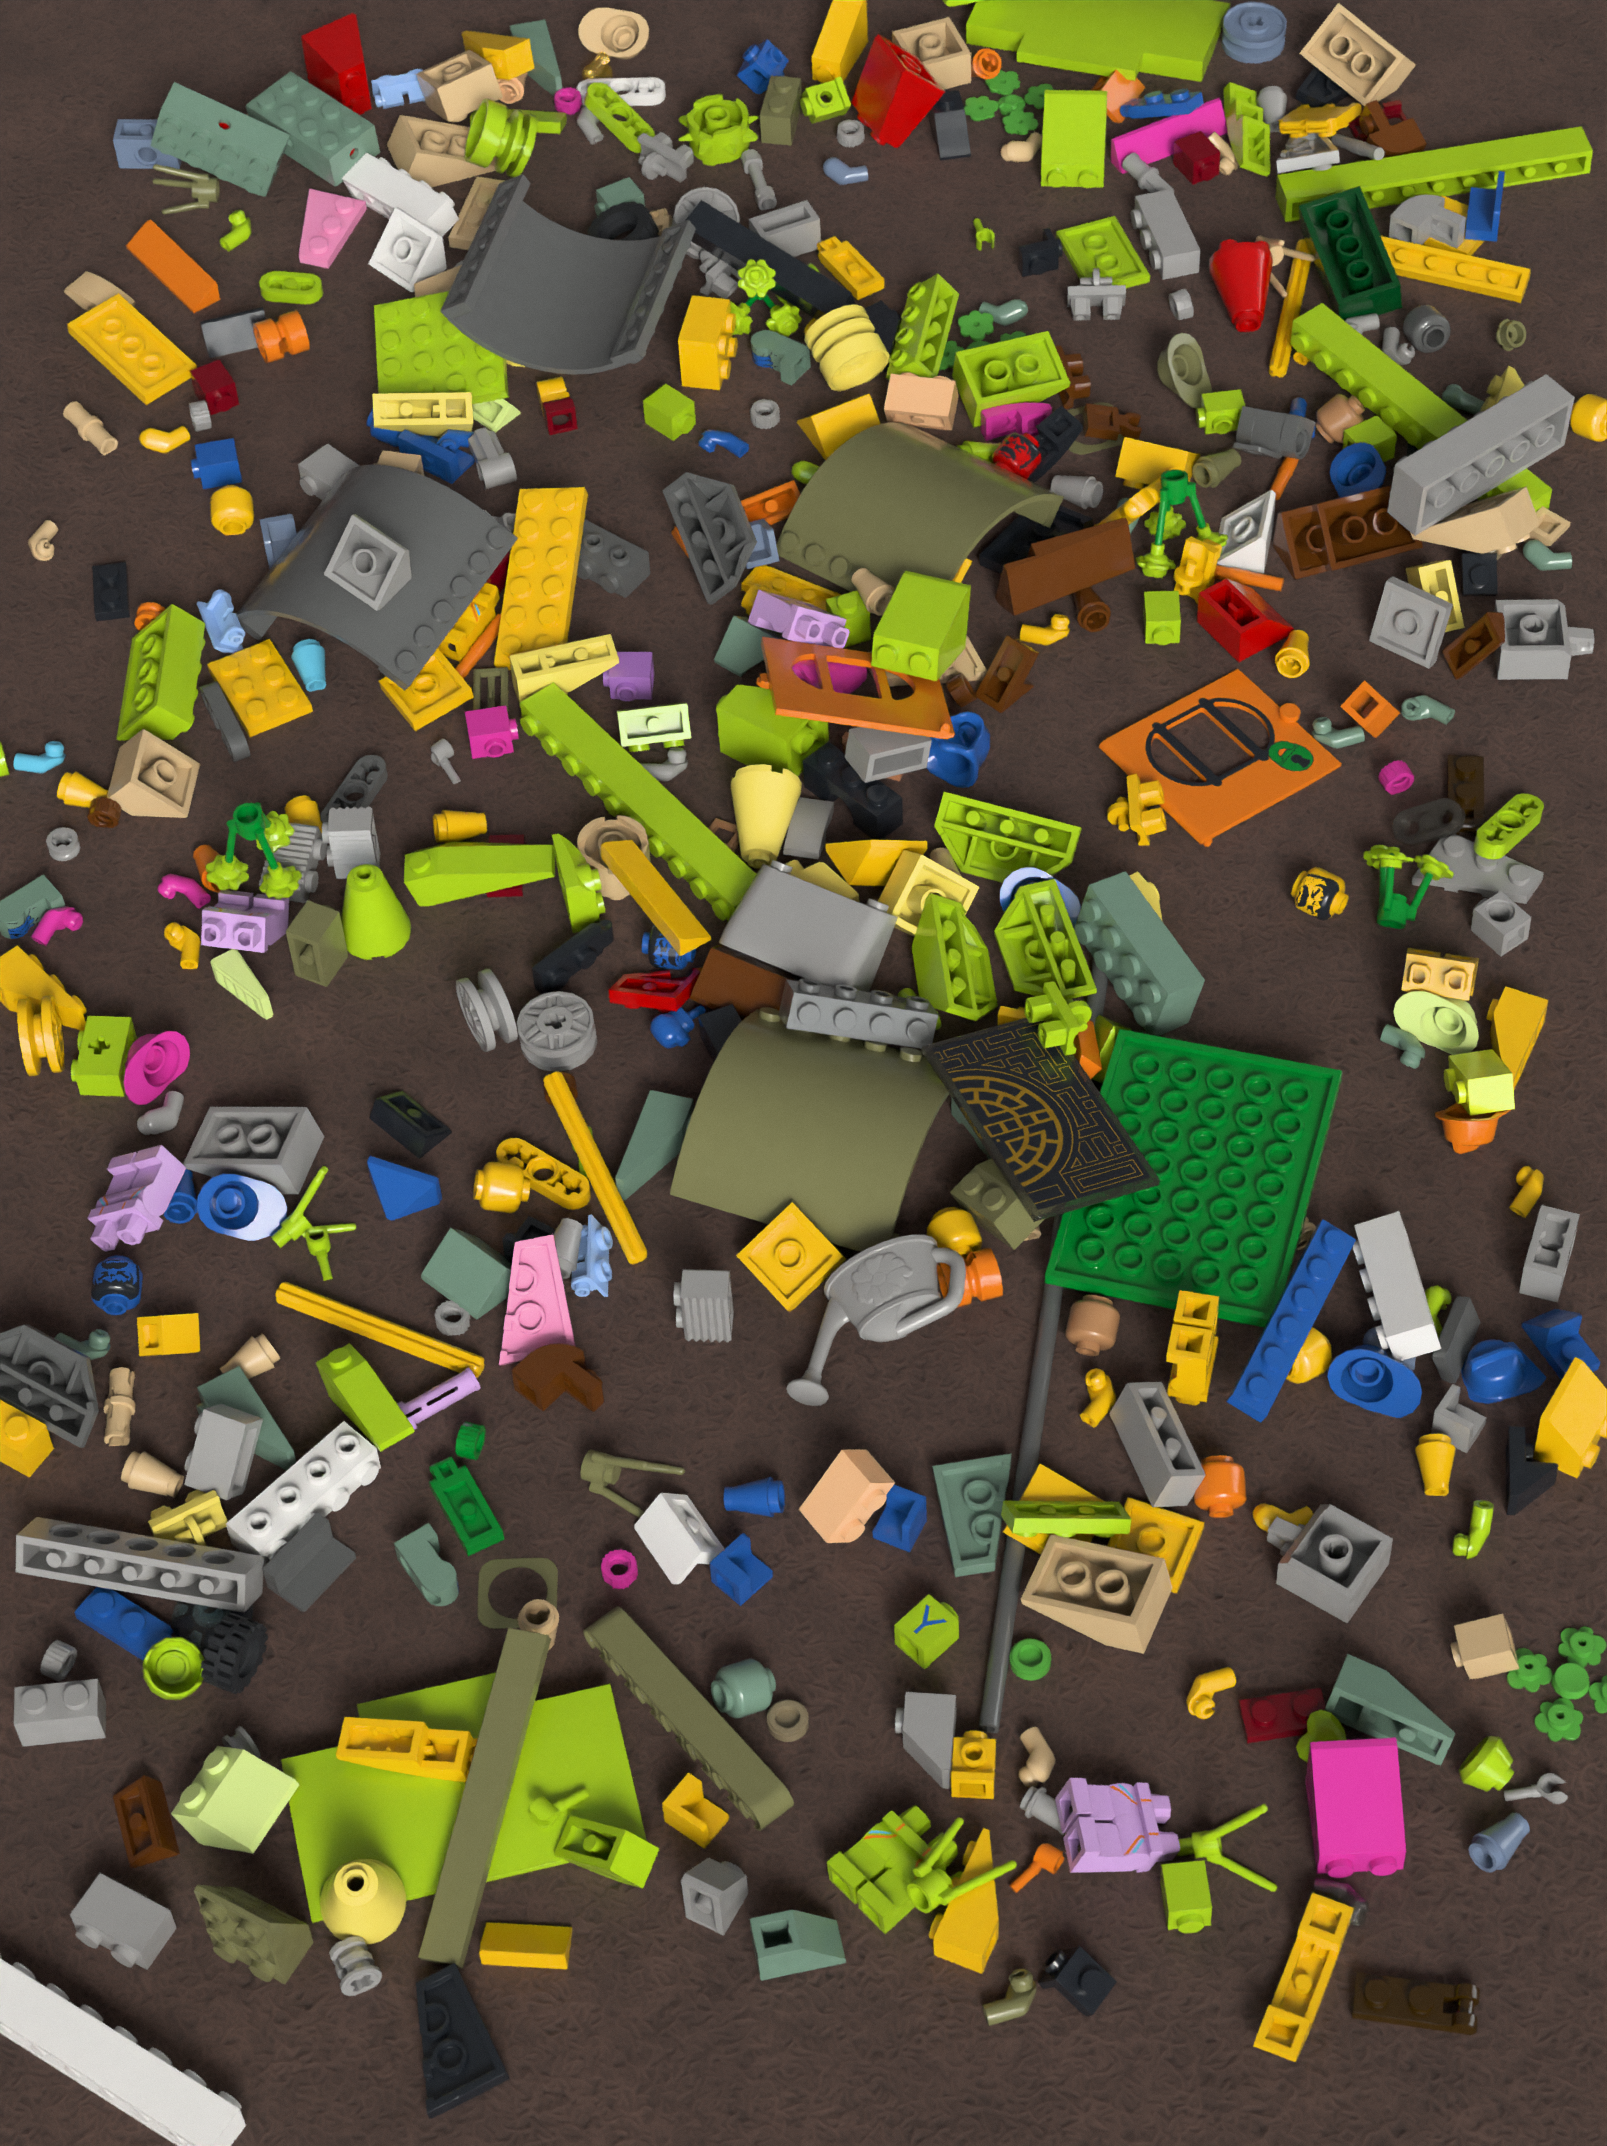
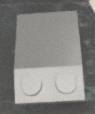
(257, 1143)

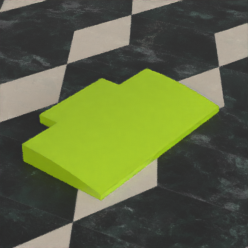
(1103, 35)
(408, 1819)

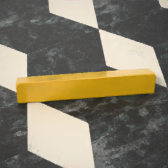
(654, 895)

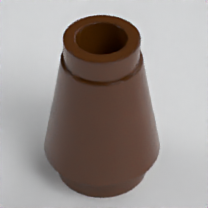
(1091, 609)

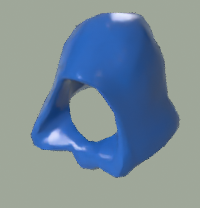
(960, 757)

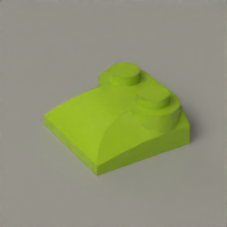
(578, 884)

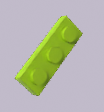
(1066, 1518)

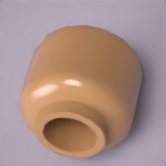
(1338, 416)
(1092, 1325)

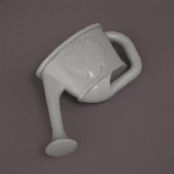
(885, 1297)

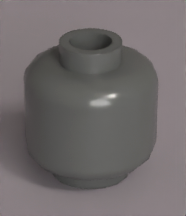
(1426, 328)

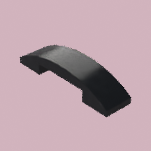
(1054, 439)

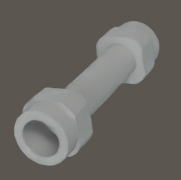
(764, 194)

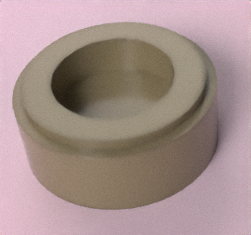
(787, 1720)

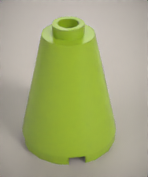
(372, 915)

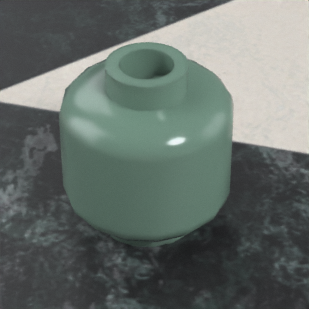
(743, 1688)

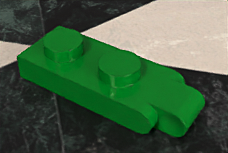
(464, 1506)

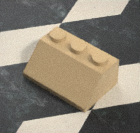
(1356, 57)

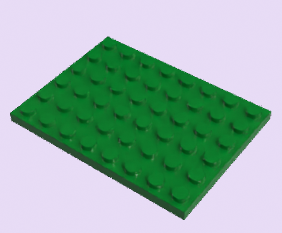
(1236, 1173)

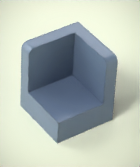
(277, 535)
(765, 548)

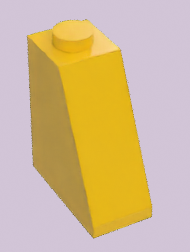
(840, 40)

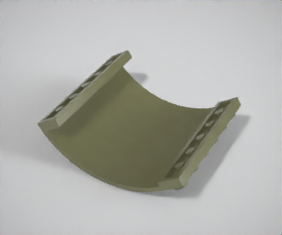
(903, 505)
(810, 1126)

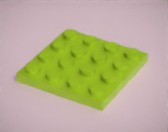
(428, 354)

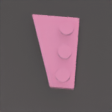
(327, 226)
(536, 1301)

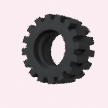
(234, 1653)

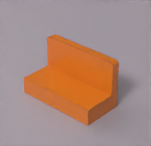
(1118, 92)

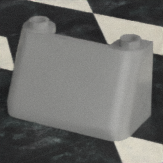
(809, 929)

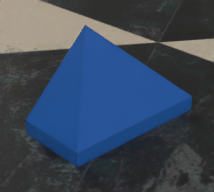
(402, 1189)

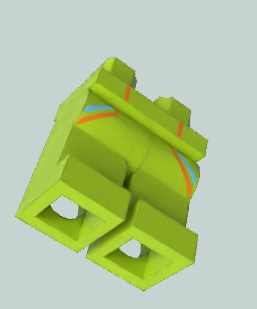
(883, 1863)

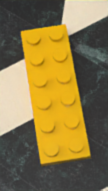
(541, 571)

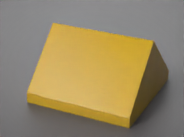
(839, 424)
(870, 860)

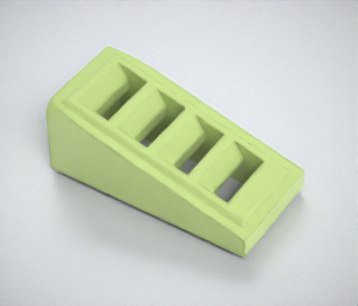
(237, 978)

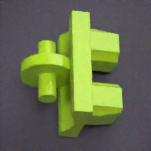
(1062, 1018)

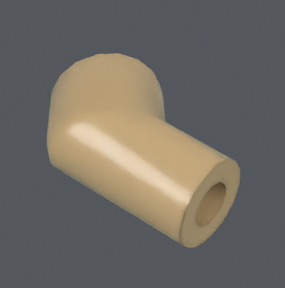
(1022, 150)
(1228, 161)
(39, 541)
(1040, 1760)

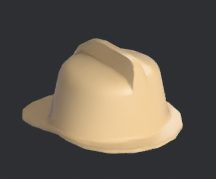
(614, 32)

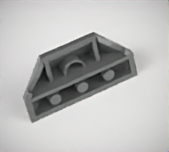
(712, 531)
(48, 1382)

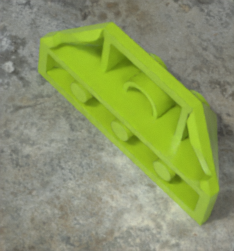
(999, 840)
(1042, 944)
(952, 961)

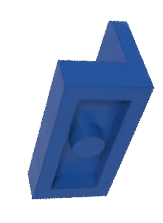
(1484, 212)
(434, 457)

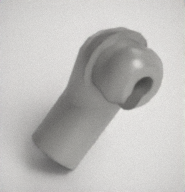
(587, 123)
(1364, 322)
(1392, 349)
(670, 768)
(162, 1118)

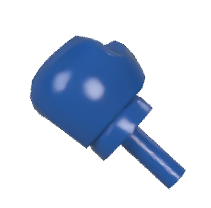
(673, 1027)

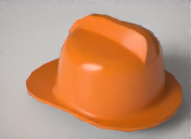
(1468, 1131)

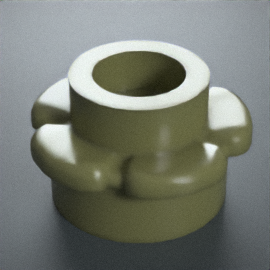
(1510, 334)

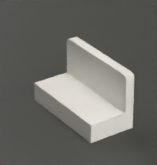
(677, 1535)

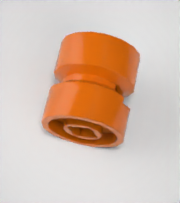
(281, 336)
(982, 1277)

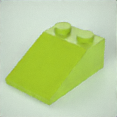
(1008, 373)

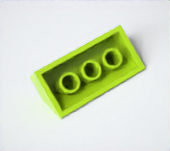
(162, 676)

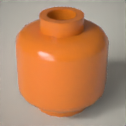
(1222, 1487)

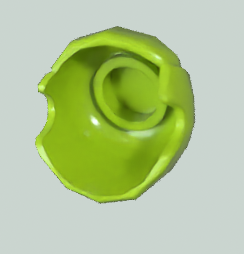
(169, 1661)

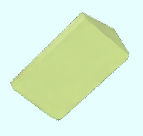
(494, 413)

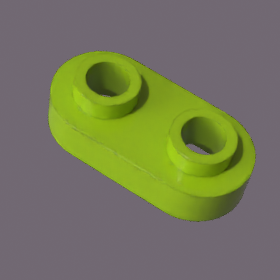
(291, 287)

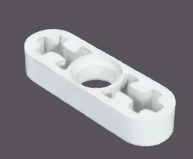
(642, 85)

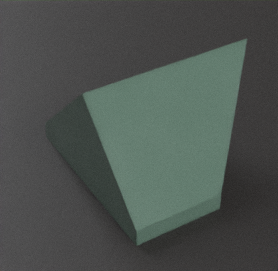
(742, 646)

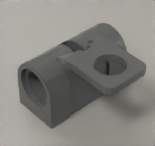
(1273, 434)

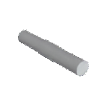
(1358, 147)

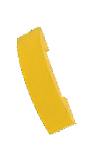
(1304, 1978)

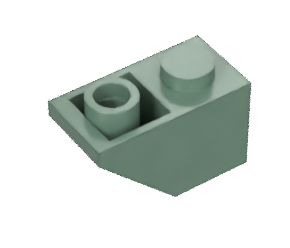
(795, 1943)

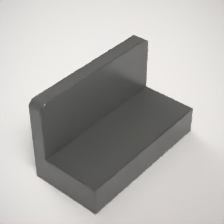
(308, 1564)

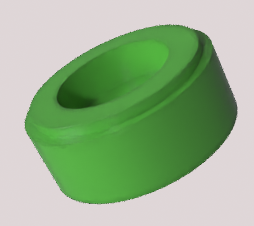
(1030, 1659)

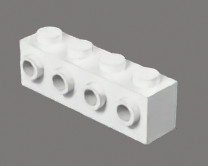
(388, 188)
(1396, 1287)
(311, 1486)

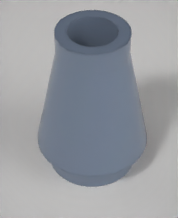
(1496, 1844)

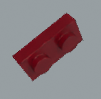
(1279, 1714)

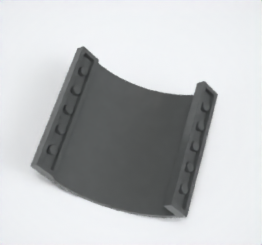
(559, 294)
(450, 553)

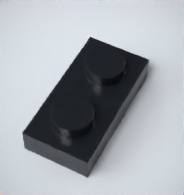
(111, 591)

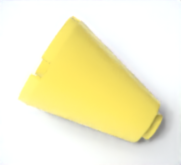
(763, 810)
(363, 1901)

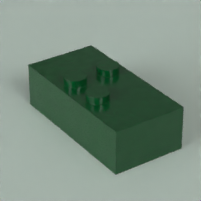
(1350, 255)

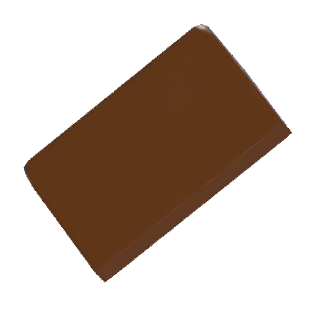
(1475, 644)
(145, 1822)

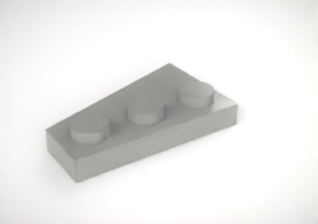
(1308, 153)
(1480, 874)

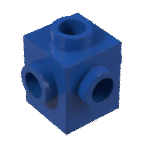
(760, 64)

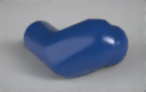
(724, 439)

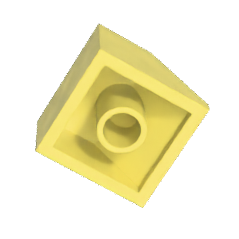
(913, 882)

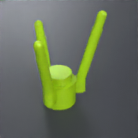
(935, 1886)

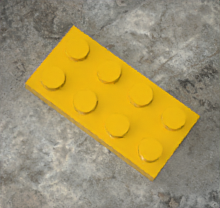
(132, 348)

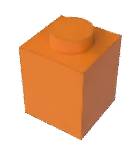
(1370, 709)

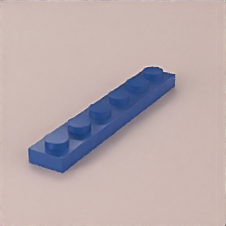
(1291, 1321)

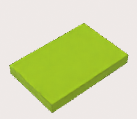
(1105, 247)

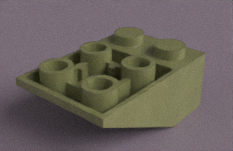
(253, 1932)

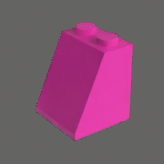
(1356, 1806)

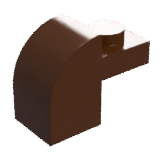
(1395, 139)
(556, 1370)

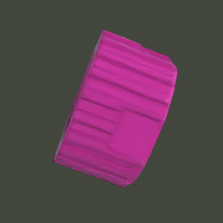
(568, 94)
(1396, 777)
(619, 1557)

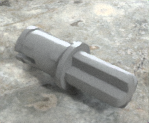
(1147, 176)

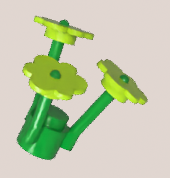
(1393, 909)

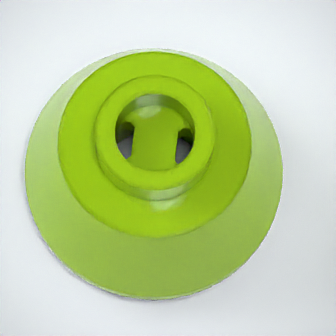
(1487, 1765)

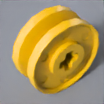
(40, 1035)

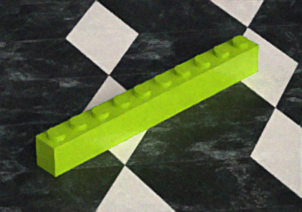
(1442, 170)
(1389, 389)
(633, 792)

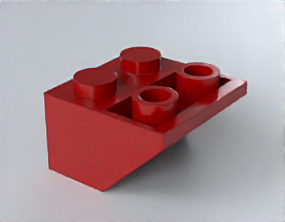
(1240, 619)

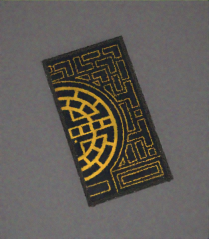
(1039, 1119)

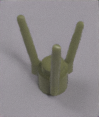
(203, 188)
(605, 1469)

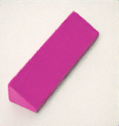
(1158, 138)

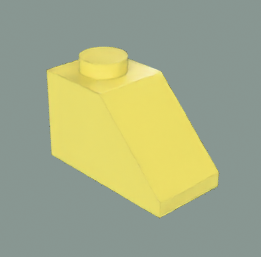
(1438, 580)

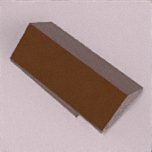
(1340, 533)
(1066, 566)
(739, 980)

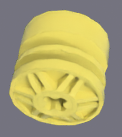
(846, 347)

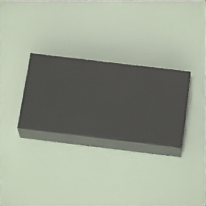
(1456, 1339)

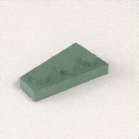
(971, 1510)

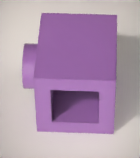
(631, 677)

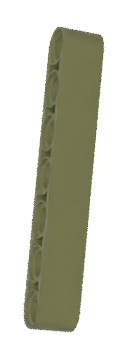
(690, 1716)

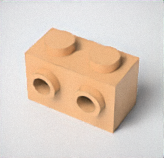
(921, 401)
(847, 1496)

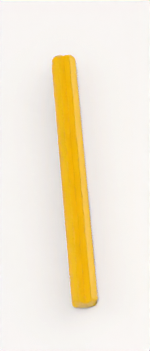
(1290, 311)
(595, 1168)
(378, 1329)

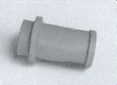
(1042, 1807)

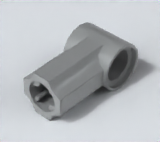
(491, 462)

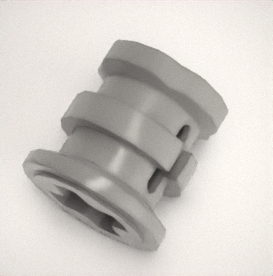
(354, 1966)

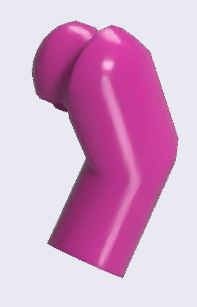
(188, 886)
(55, 920)

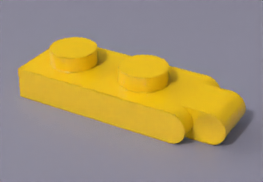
(849, 267)

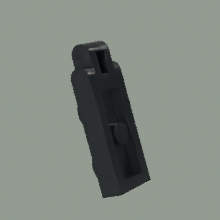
(572, 956)

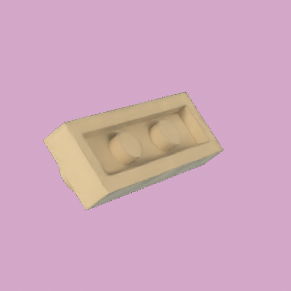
(473, 212)

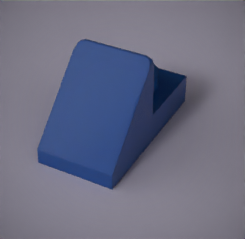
(1559, 1341)

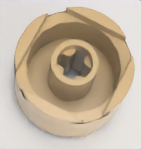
(602, 831)

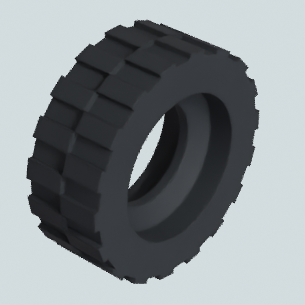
(624, 218)

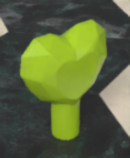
(1320, 1727)

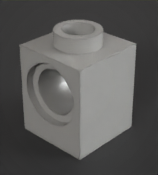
(1500, 923)

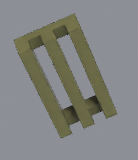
(491, 673)

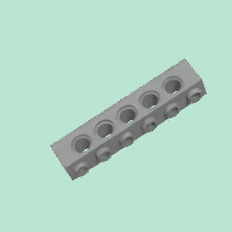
(139, 1564)

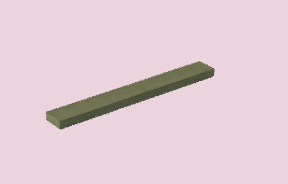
(485, 1798)

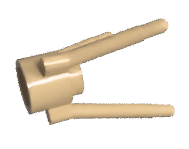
(1278, 251)

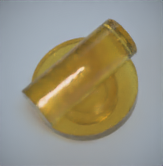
(598, 68)

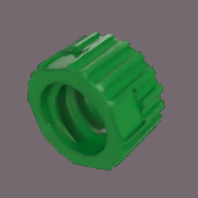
(470, 1440)

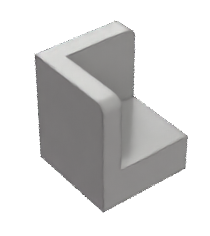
(1457, 1421)

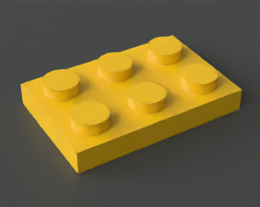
(260, 688)

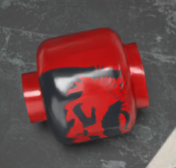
(1018, 454)

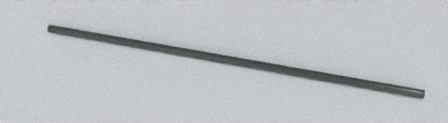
(1027, 1462)

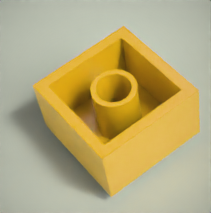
(707, 343)

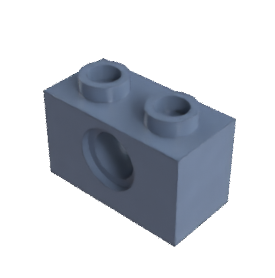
(133, 147)

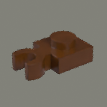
(1107, 424)

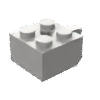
(1538, 640)
(1330, 1559)

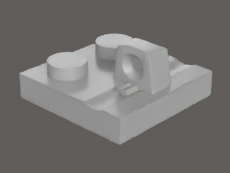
(1410, 622)

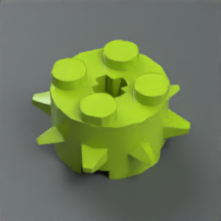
(718, 129)

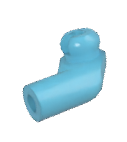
(40, 764)

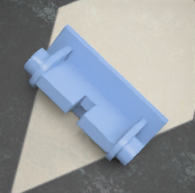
(389, 89)
(221, 623)
(595, 1270)

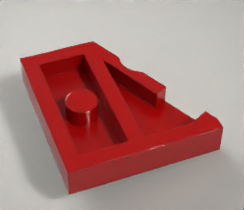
(653, 990)

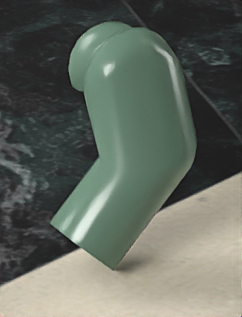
(1007, 312)
(1461, 400)
(1336, 738)

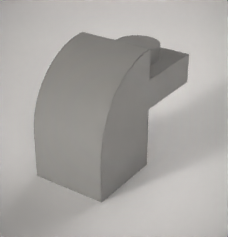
(1425, 218)

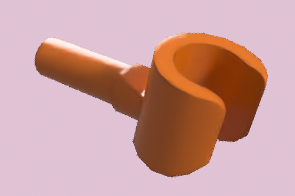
(1046, 1857)

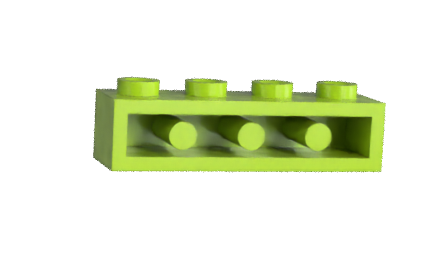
(924, 328)

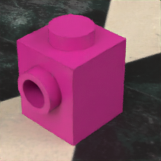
(491, 732)

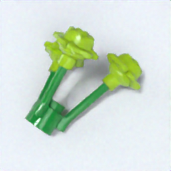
(1168, 524)
(271, 834)

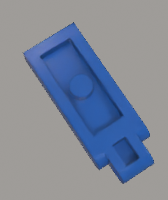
(1157, 105)
(122, 1621)

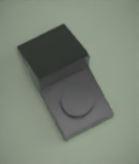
(1524, 1478)

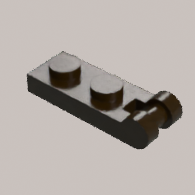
(1466, 787)
(1415, 2003)

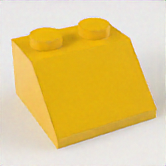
(1145, 462)
(1573, 1421)

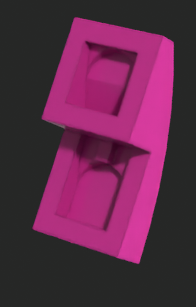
(1013, 417)

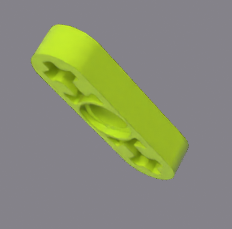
(606, 102)
(1510, 814)

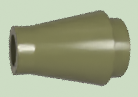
(1214, 468)

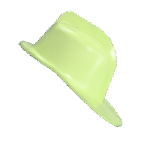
(1438, 1021)

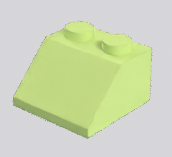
(233, 1800)

